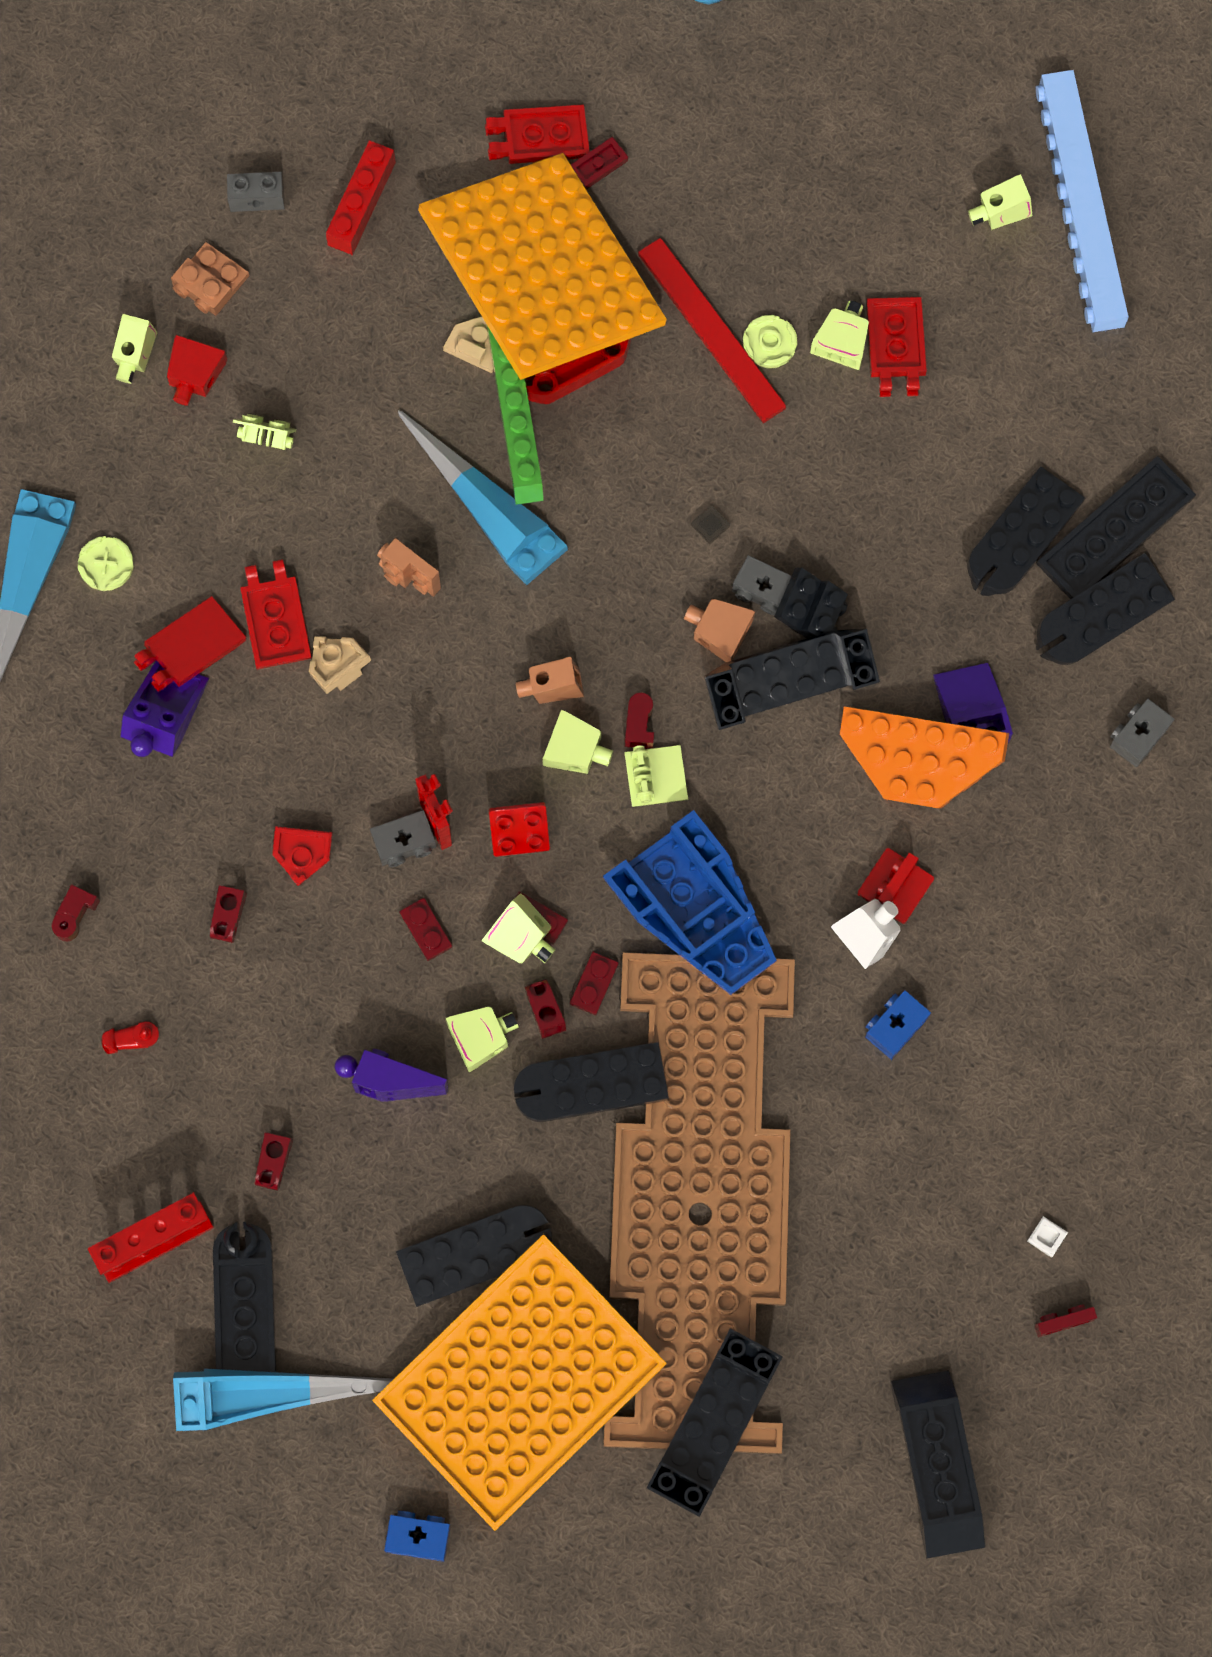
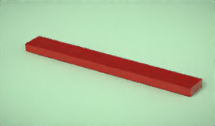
(712, 330)

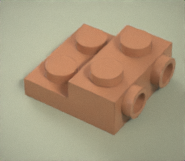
(209, 279)
(403, 566)

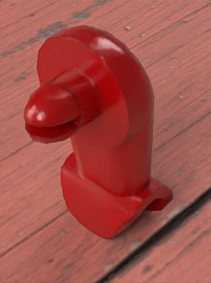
(133, 1037)

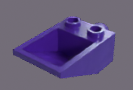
(972, 699)
(161, 718)
(388, 1079)

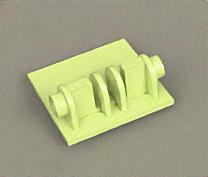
(251, 427)
(655, 775)

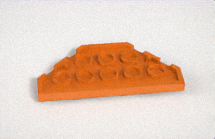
(918, 757)

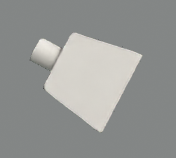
(869, 931)

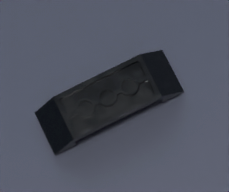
(790, 674)
(714, 1422)
(939, 1464)

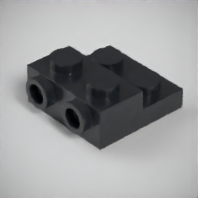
(811, 604)

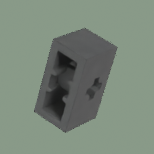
(255, 191)
(756, 574)
(1136, 747)
(416, 831)

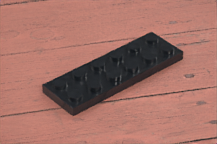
(1116, 528)

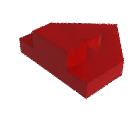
(301, 851)

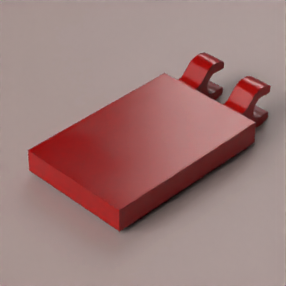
(539, 134)
(896, 342)
(275, 618)
(190, 644)
(434, 812)

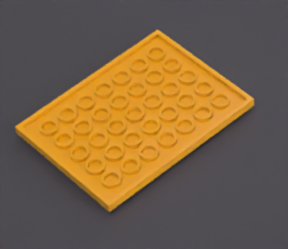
(542, 265)
(519, 1382)

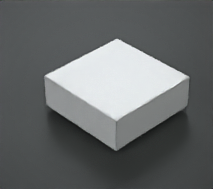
(1047, 1236)

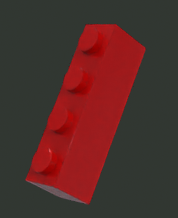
(360, 197)

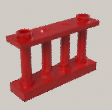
(150, 1238)

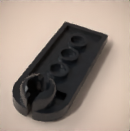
(1022, 533)
(1103, 611)
(592, 1083)
(469, 1253)
(244, 1300)

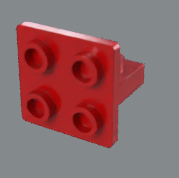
(519, 829)
(897, 881)

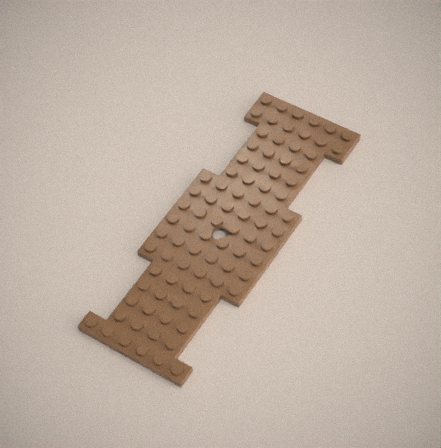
(693, 1151)

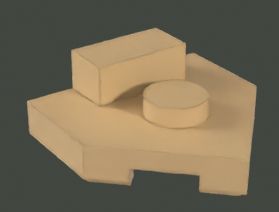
(471, 343)
(336, 662)

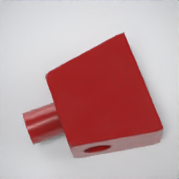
(193, 368)

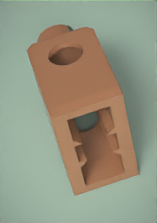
(720, 627)
(561, 681)

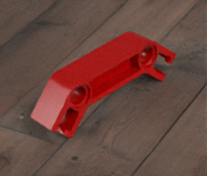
(575, 373)

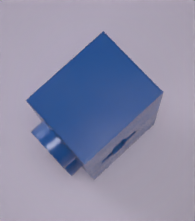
(892, 1040)
(431, 1548)

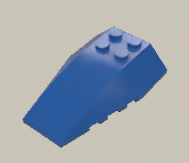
(695, 904)

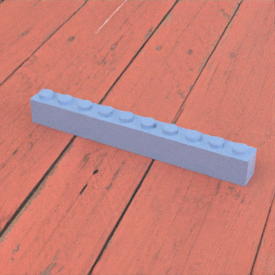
(1082, 201)

